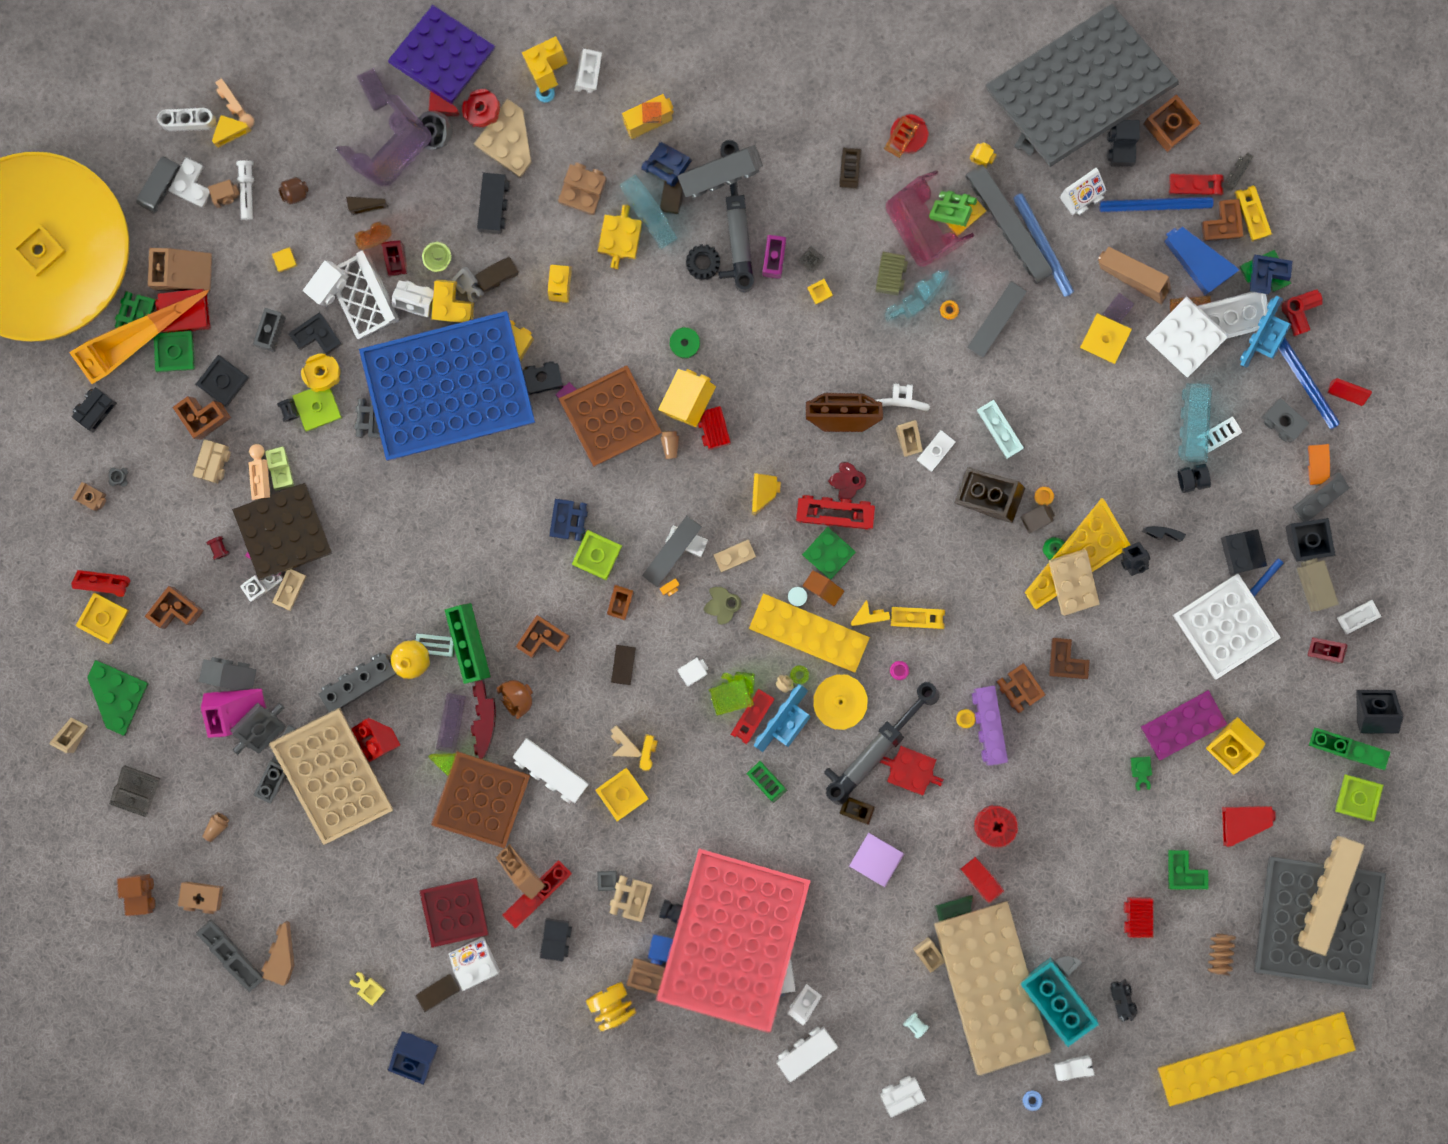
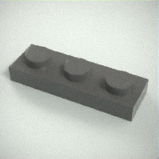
(1321, 497)

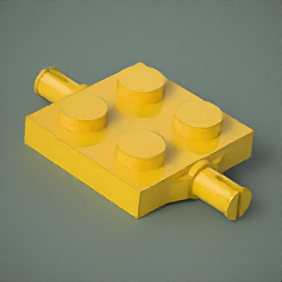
(620, 236)

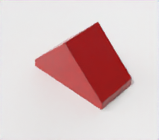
(438, 104)

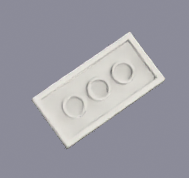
(1238, 313)

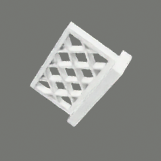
(378, 291)

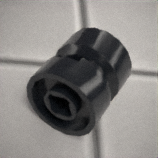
(1187, 480)

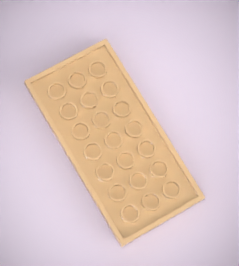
(986, 978)

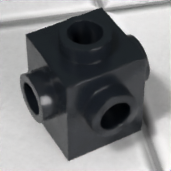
(1135, 559)

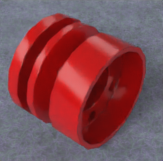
(984, 823)

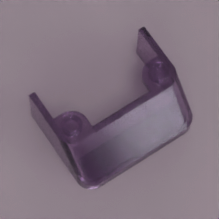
(398, 152)

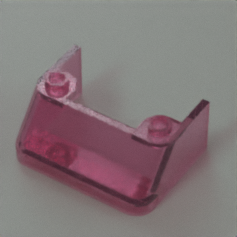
(914, 224)

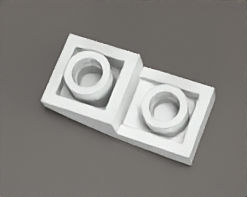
(254, 588)

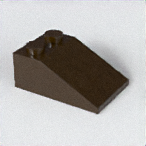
(990, 494)

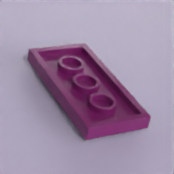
(1183, 725)

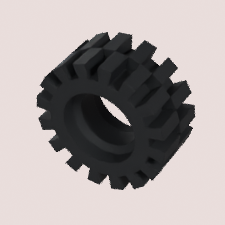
(700, 251)

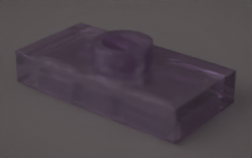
(373, 89)
(1118, 308)

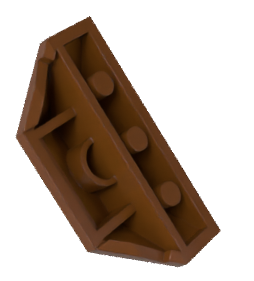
(844, 412)

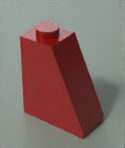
(1245, 822)
(982, 880)

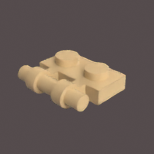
(636, 900)

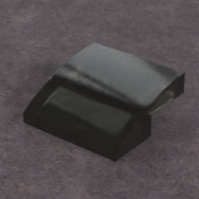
(134, 791)

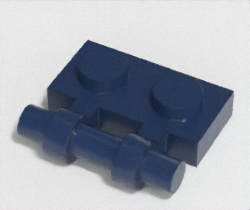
(562, 519)

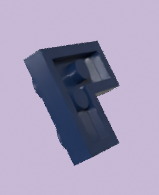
(1265, 269)

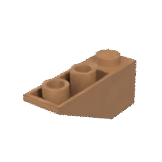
(520, 872)
(281, 961)

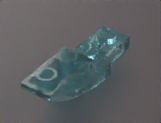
(648, 210)
(924, 293)

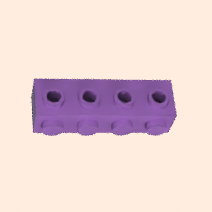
(990, 725)

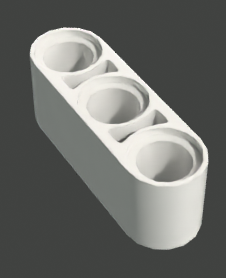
(178, 116)

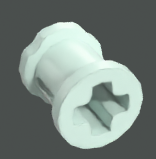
(916, 1025)

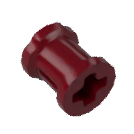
(217, 547)

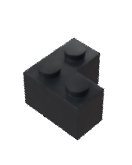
(1123, 143)

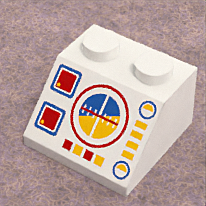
(1084, 192)
(473, 963)

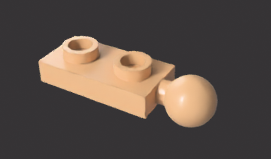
(233, 105)
(258, 473)

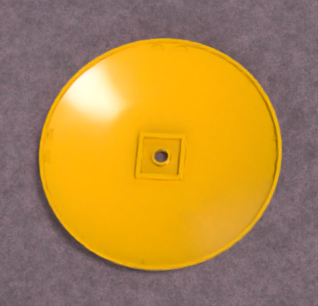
(83, 243)

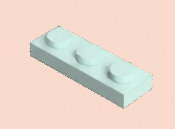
(1000, 429)

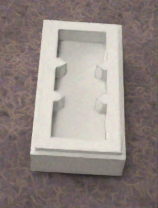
(936, 451)
(1359, 617)

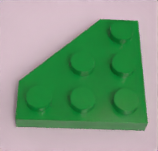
(116, 695)

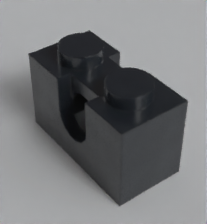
(552, 382)

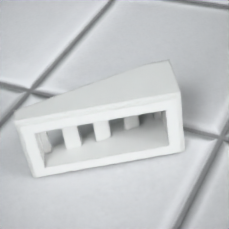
(1235, 427)

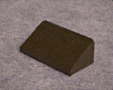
(623, 665)

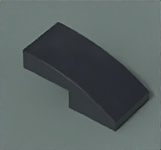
(1158, 532)

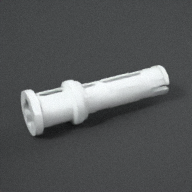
(246, 213)

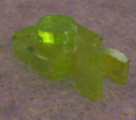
(750, 679)

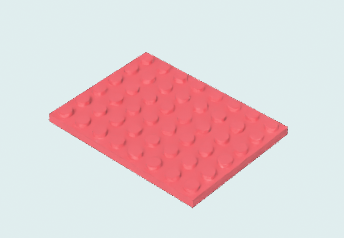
(733, 940)

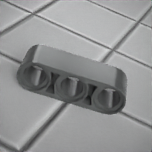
(157, 184)

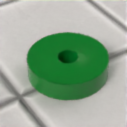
(684, 334)

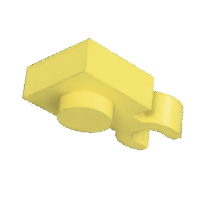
(369, 990)

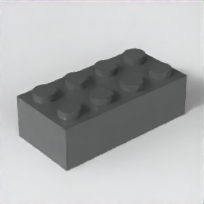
(722, 170)

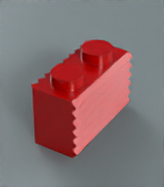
(714, 428)
(1139, 917)

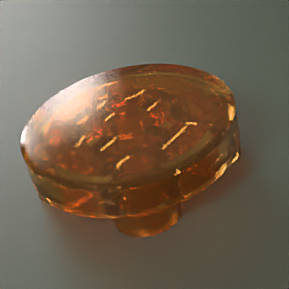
(372, 237)

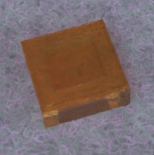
(651, 112)

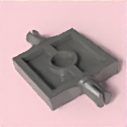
(258, 728)

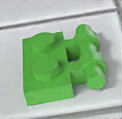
(951, 212)

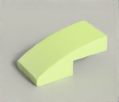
(279, 468)

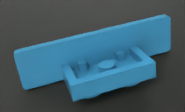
(1269, 335)
(787, 722)

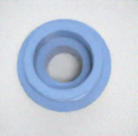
(1036, 1105)

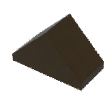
(857, 810)

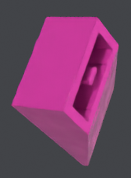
(225, 709)

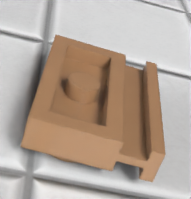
(645, 976)

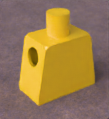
(559, 283)

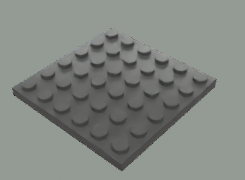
(1285, 905)

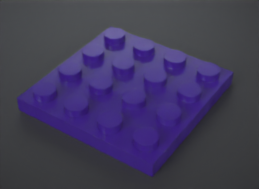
(441, 54)

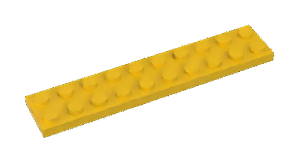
(1256, 1059)

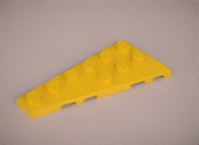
(1098, 535)

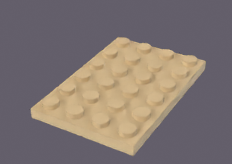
(331, 776)

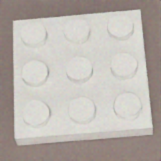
(1187, 337)

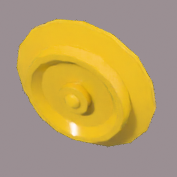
(840, 702)

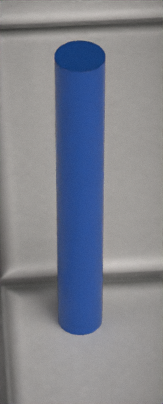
(1266, 577)

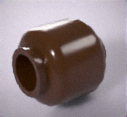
(293, 190)

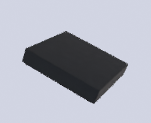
(222, 380)

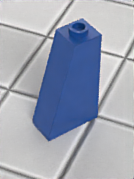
(1199, 260)

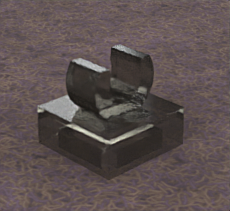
(811, 259)

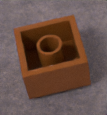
(1171, 123)

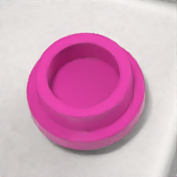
(899, 670)

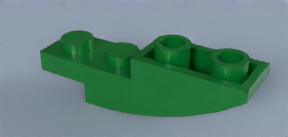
(1349, 748)

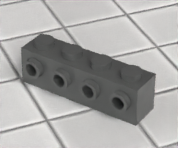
(357, 683)

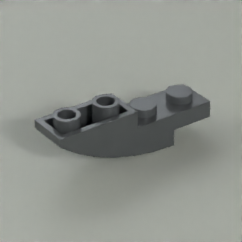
(272, 778)

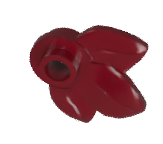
(844, 481)

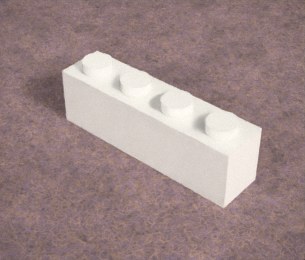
(550, 770)

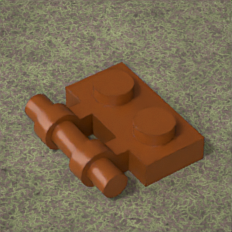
(1026, 685)

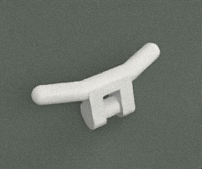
(908, 402)

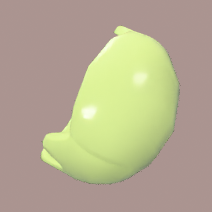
(434, 251)

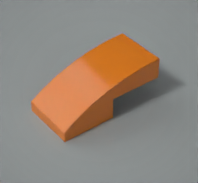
(1319, 463)

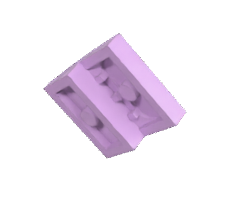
(876, 860)

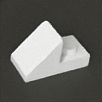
(804, 1004)

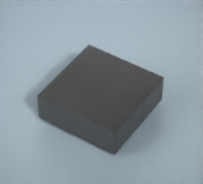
(607, 880)

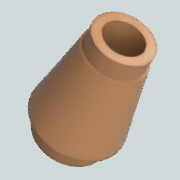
(670, 443)
(215, 826)

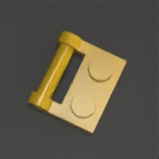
(649, 746)

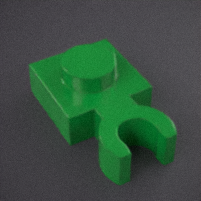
(1141, 768)

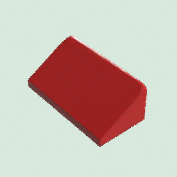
(1349, 391)

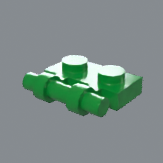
(141, 307)

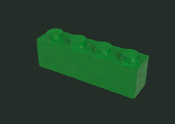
(467, 643)

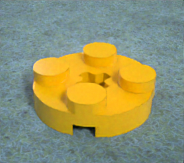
(325, 381)

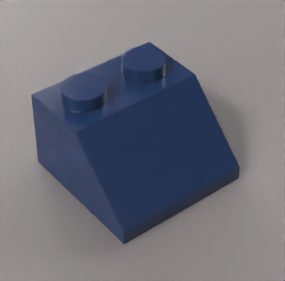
(412, 1057)

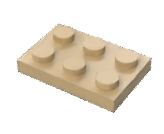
(1074, 582)

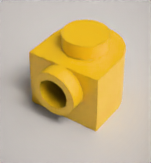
(983, 154)

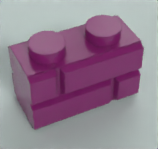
(774, 256)

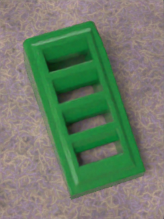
(773, 798)

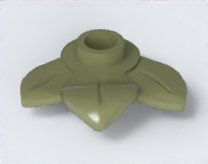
(719, 604)

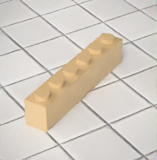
(1330, 895)

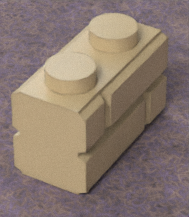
(211, 461)

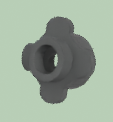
(113, 473)

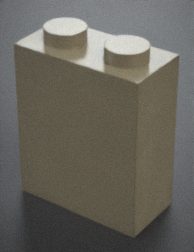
(1317, 585)

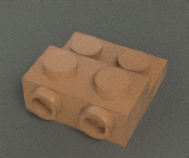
(582, 188)

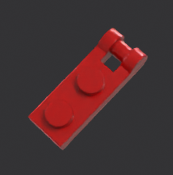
(1195, 184)
(101, 582)
(753, 715)

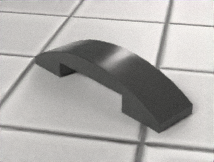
(672, 551)

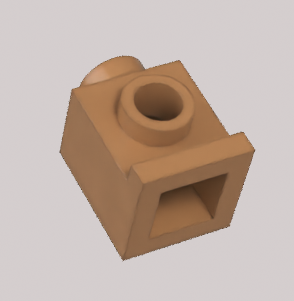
(224, 193)
(98, 498)

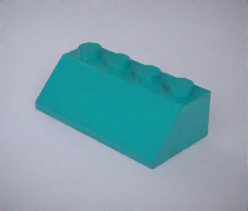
(1059, 1002)

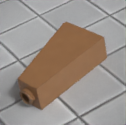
(1135, 274)

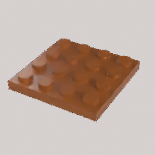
(610, 416)
(480, 799)

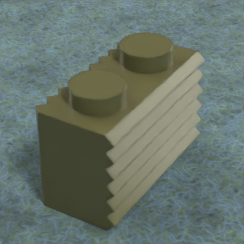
(890, 273)

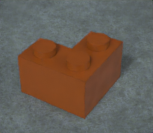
(201, 420)
(173, 604)
(541, 632)
(136, 894)

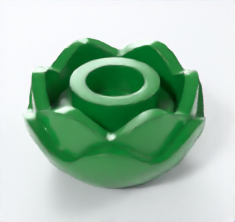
(1050, 544)

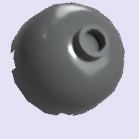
(439, 127)

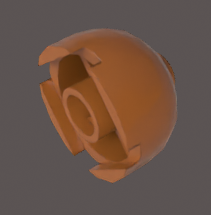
(516, 697)

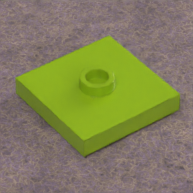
(316, 408)
(597, 555)
(1359, 798)

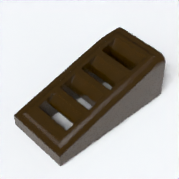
(850, 180)
(360, 205)

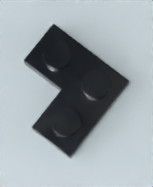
(315, 329)

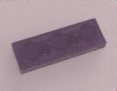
(451, 723)

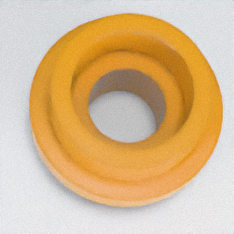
(953, 305)

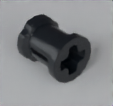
(283, 406)

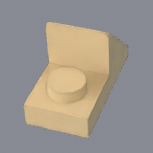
(628, 748)

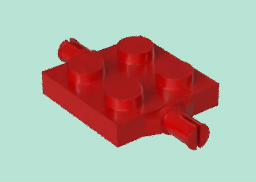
(911, 770)

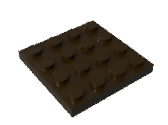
(282, 531)

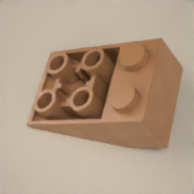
(179, 269)

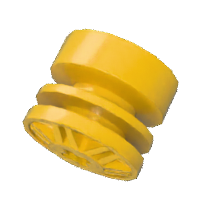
(611, 1006)

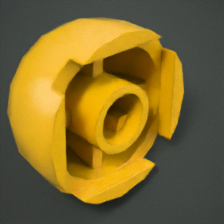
(410, 659)

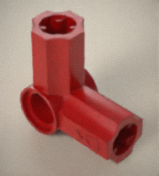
(1302, 302)

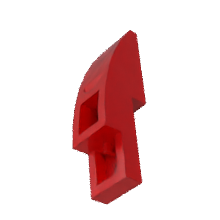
(525, 906)

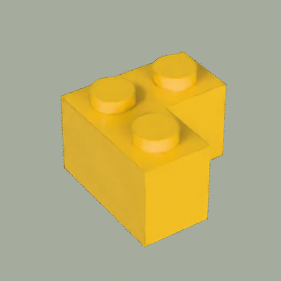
(543, 60)
(446, 306)

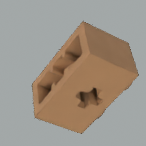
(211, 894)

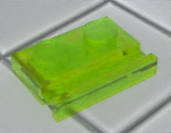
(731, 697)

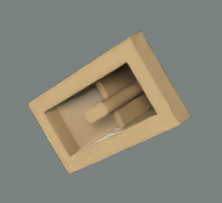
(909, 438)
(69, 736)
(929, 954)

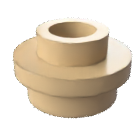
(785, 683)

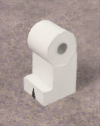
(1074, 1068)

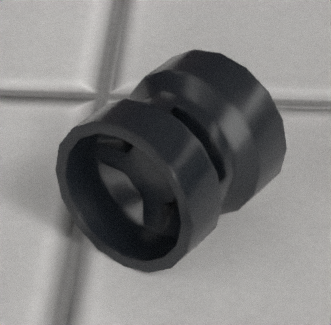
(670, 911)

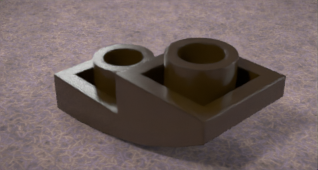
(671, 198)
(495, 274)
(437, 993)

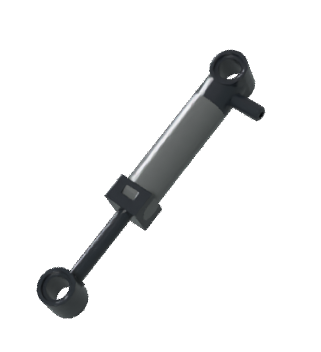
(738, 233)
(876, 750)

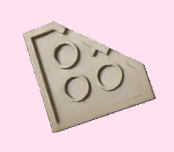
(507, 139)

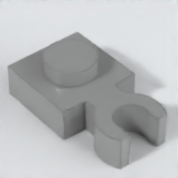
(466, 284)

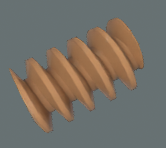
(1221, 954)

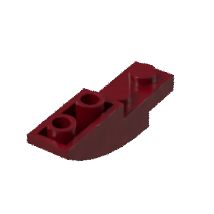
(483, 728)

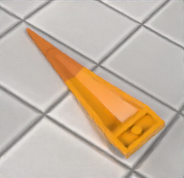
(107, 351)

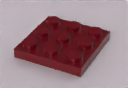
(454, 912)

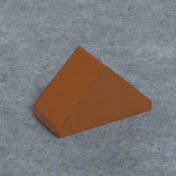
(823, 588)
(620, 602)

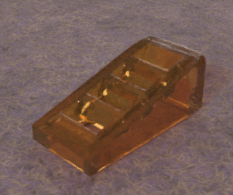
(895, 133)

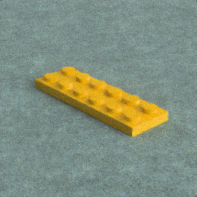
(809, 633)

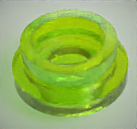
(804, 670)

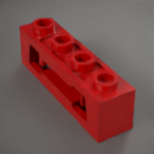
(844, 505)

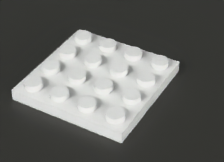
(1226, 626)

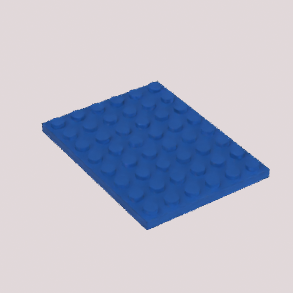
(447, 386)

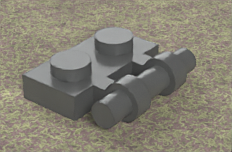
(360, 426)

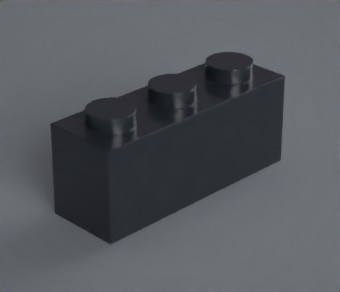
(493, 203)

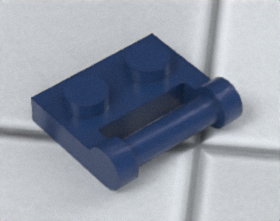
(668, 158)

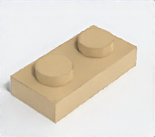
(734, 556)
(289, 589)

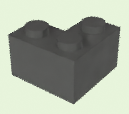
(225, 674)

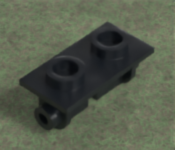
(1126, 1008)

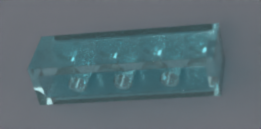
(1196, 423)

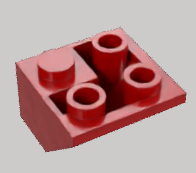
(375, 738)

